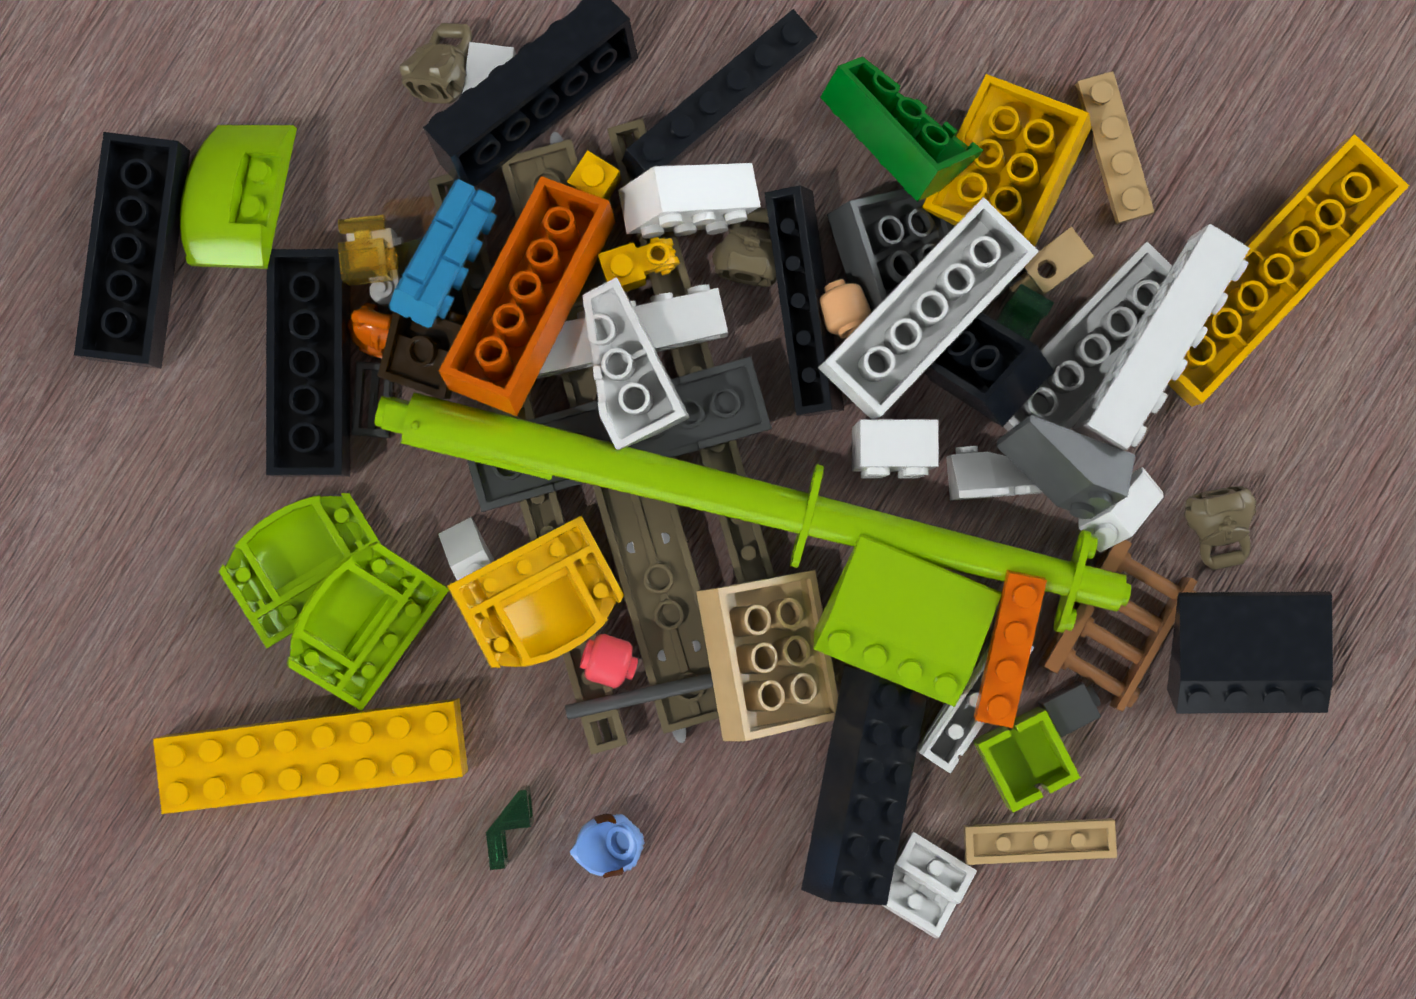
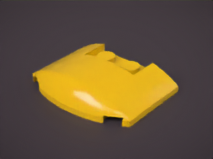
(539, 598)

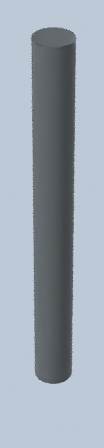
(639, 696)

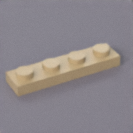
(1115, 148)
(1040, 841)

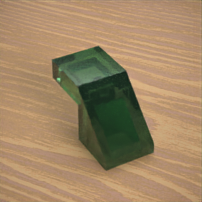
(1024, 311)
(515, 816)

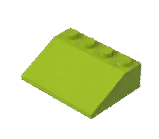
(906, 620)

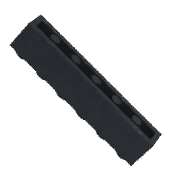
(721, 95)
(800, 286)

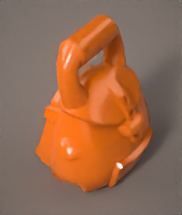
(369, 329)

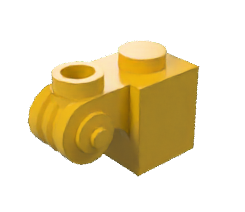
(633, 263)

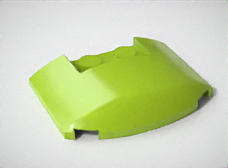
(235, 195)
(289, 556)
(362, 622)

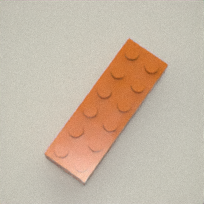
(528, 296)

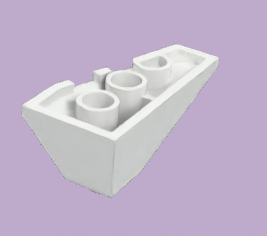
(630, 379)
(985, 475)

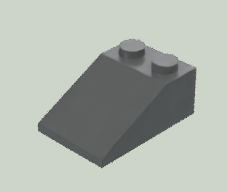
(1069, 466)

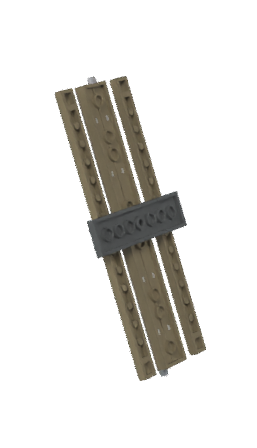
(641, 531)

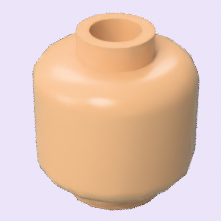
(843, 307)

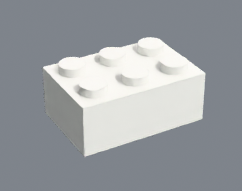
(689, 199)
(895, 446)

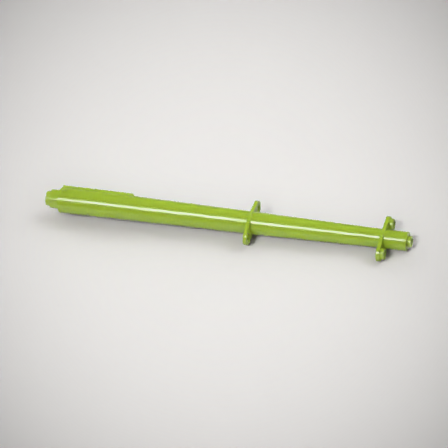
(552, 452)

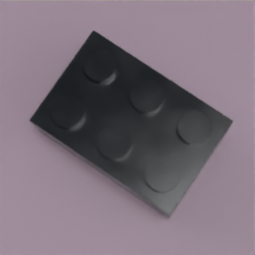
(990, 369)

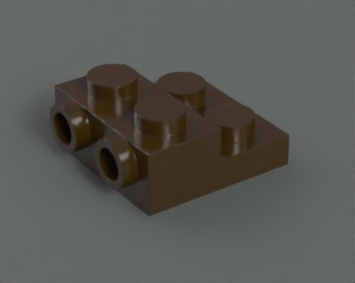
(417, 352)

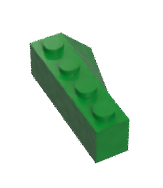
(897, 129)

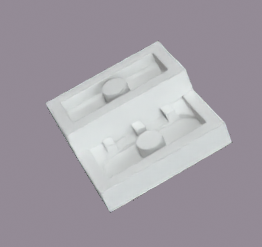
(927, 884)

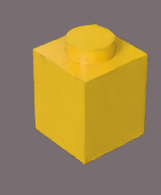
(595, 176)

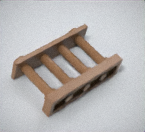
(1062, 656)

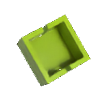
(1026, 757)

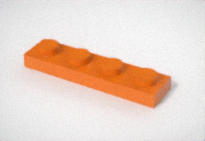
(1010, 649)

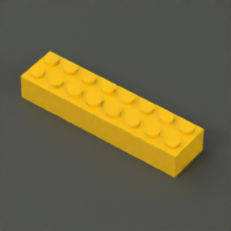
(1290, 258)
(310, 756)

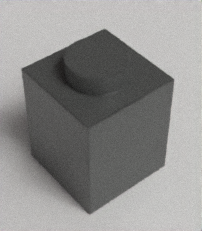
(1071, 707)

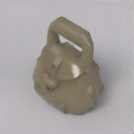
(438, 70)
(747, 253)
(1220, 520)

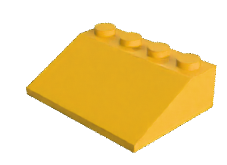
(1024, 159)

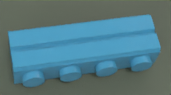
(443, 253)

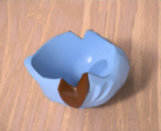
(608, 845)

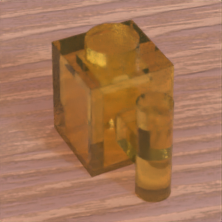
(365, 258)

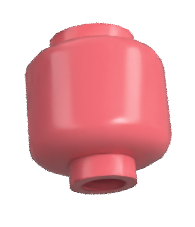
(608, 660)

